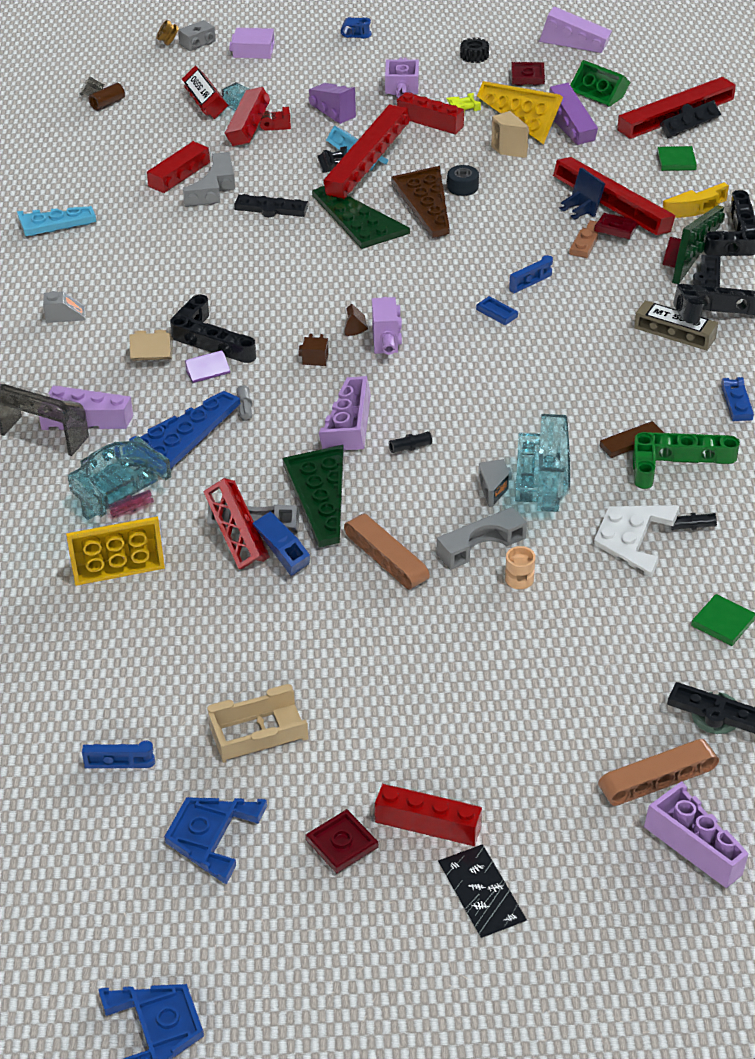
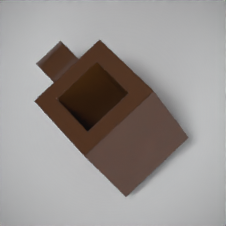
(314, 350)

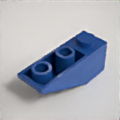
(282, 543)

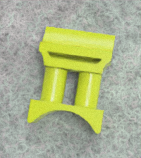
(465, 103)

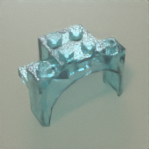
(544, 464)
(108, 478)

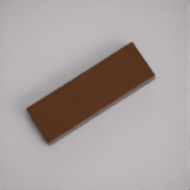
(624, 441)

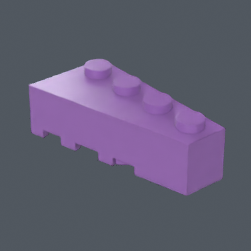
(573, 116)

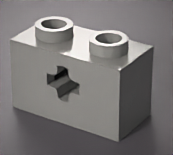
(196, 35)

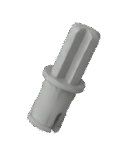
(246, 402)

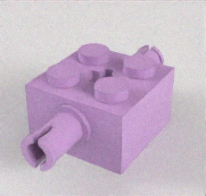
(401, 76)
(386, 325)

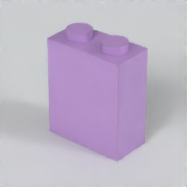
(252, 43)

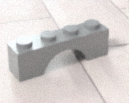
(285, 513)
(503, 527)

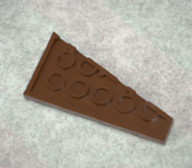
(425, 197)

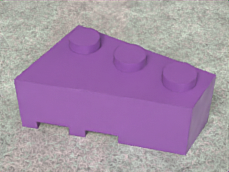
(334, 101)

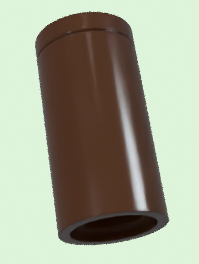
(106, 96)

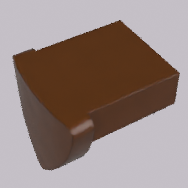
(355, 322)

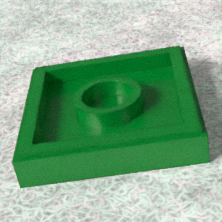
(676, 158)
(723, 619)

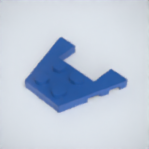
(201, 827)
(164, 1015)

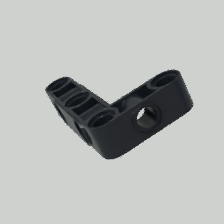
(743, 237)
(717, 299)
(189, 329)

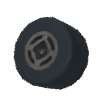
(463, 180)

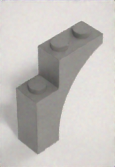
(218, 179)

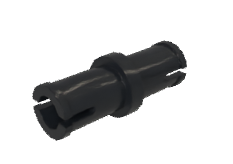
(410, 442)
(695, 521)

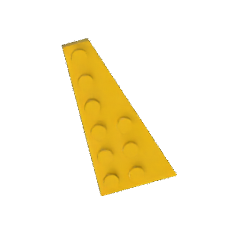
(532, 107)

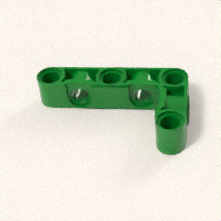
(679, 448)

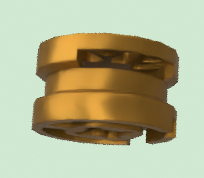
(167, 32)

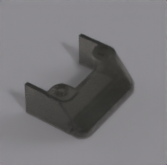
(70, 413)

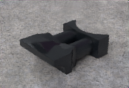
(327, 158)

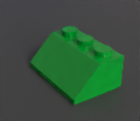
(599, 83)

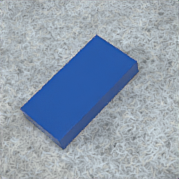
(497, 310)

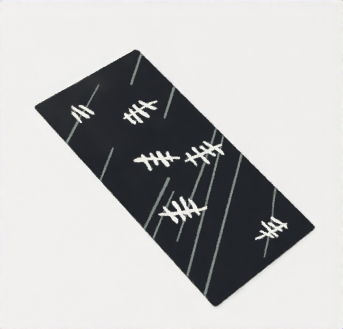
(482, 891)

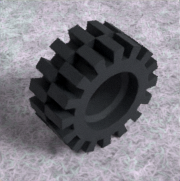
(474, 50)

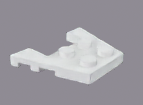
(625, 529)

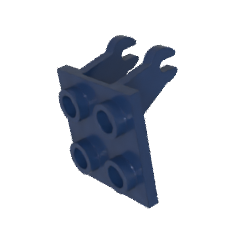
(586, 195)

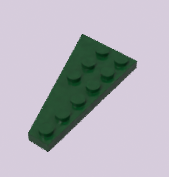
(360, 221)
(693, 240)
(318, 486)

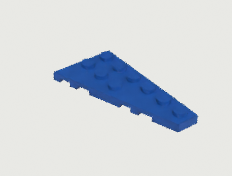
(180, 435)

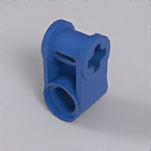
(357, 28)

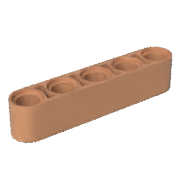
(386, 551)
(658, 772)

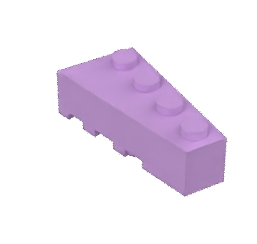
(574, 32)
(101, 409)
(348, 417)
(696, 835)

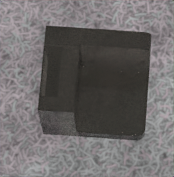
(91, 86)

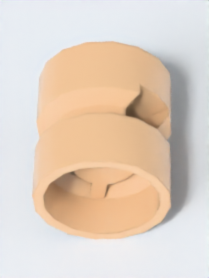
(520, 567)

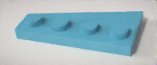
(55, 219)

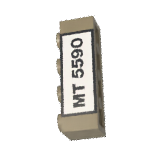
(668, 324)

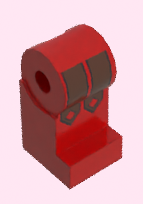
(276, 120)

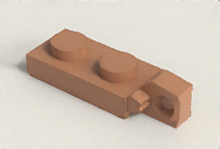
(585, 241)

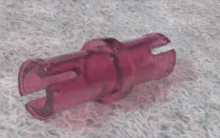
(130, 503)

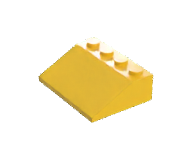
(115, 550)

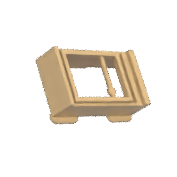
(277, 702)

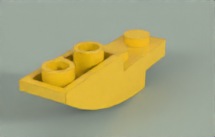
(695, 204)

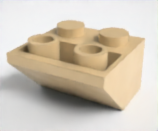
(509, 135)
(151, 346)

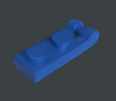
(531, 274)
(737, 399)
(119, 755)

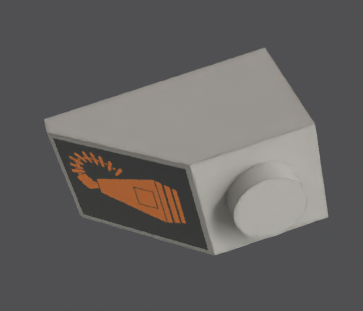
(62, 308)
(494, 480)

